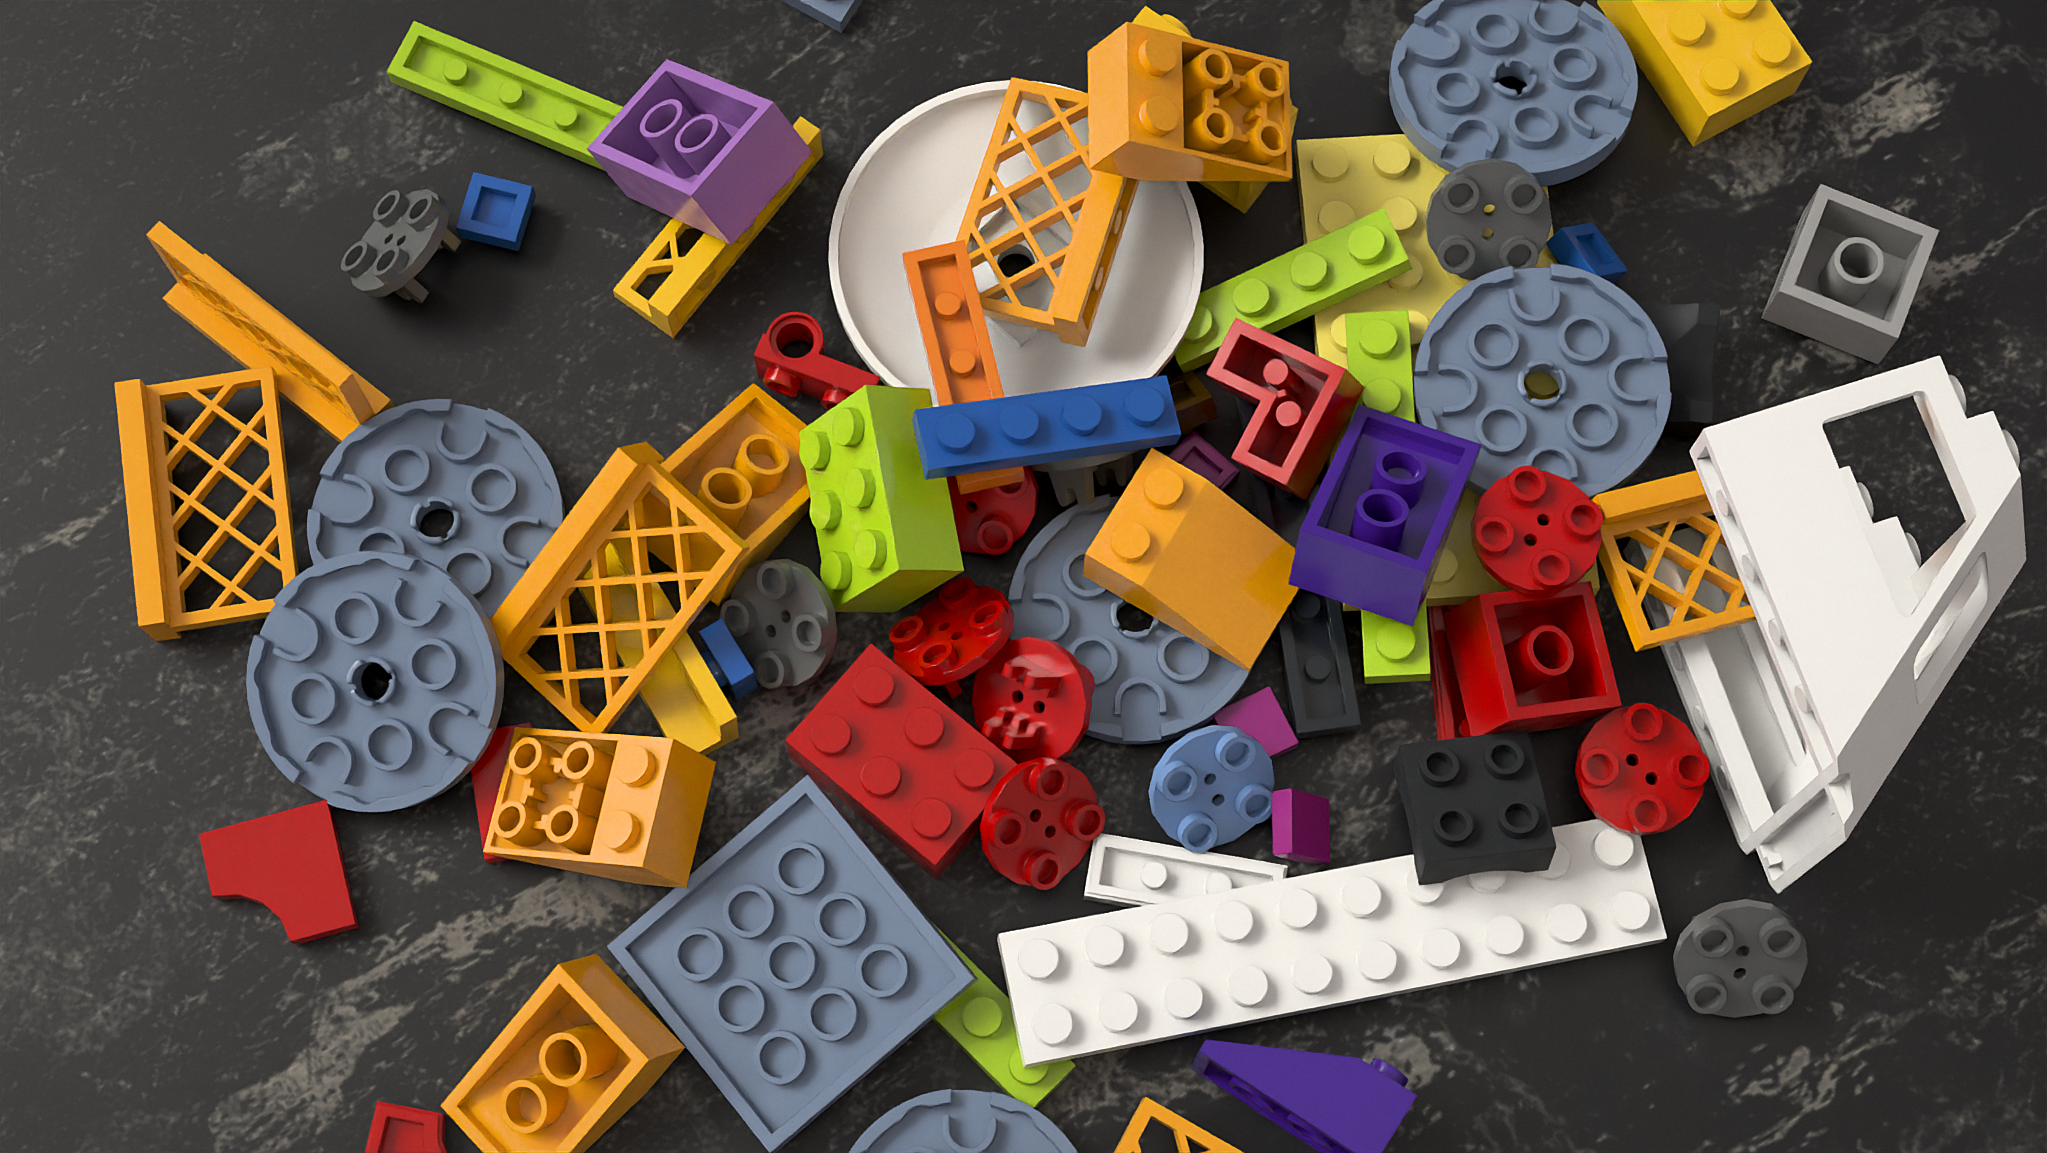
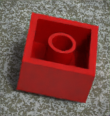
(1531, 660)

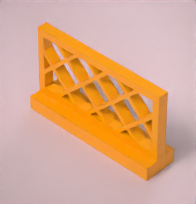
(1095, 234)
(263, 337)
(1653, 506)
(152, 508)
(581, 545)

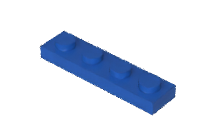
(1045, 427)

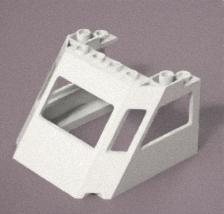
(1848, 625)

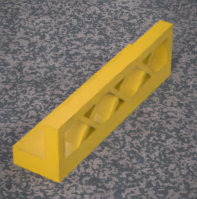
(707, 261)
(682, 689)

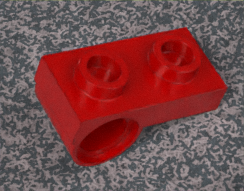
(811, 374)

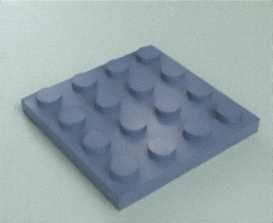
(792, 963)

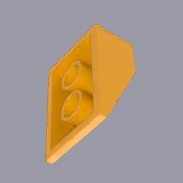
(746, 474)
(1194, 560)
(564, 1065)

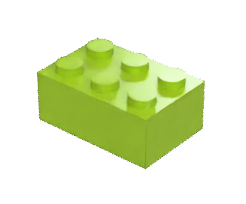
(875, 516)

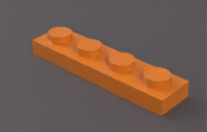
(955, 339)

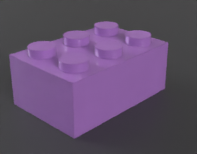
(700, 150)

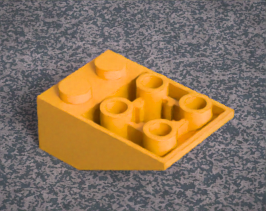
(1186, 109)
(602, 805)

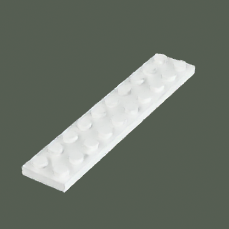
(1318, 944)

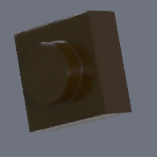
(1191, 402)

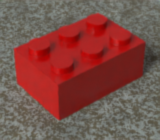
(900, 760)

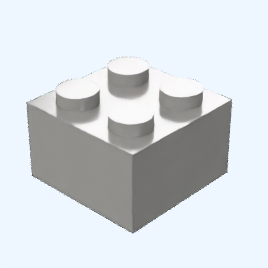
(1850, 274)

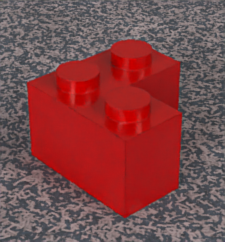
(1298, 403)

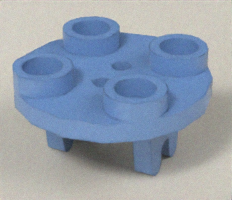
(1239, 775)

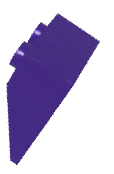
(1383, 515)
(1313, 1096)

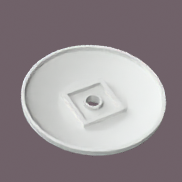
(914, 195)

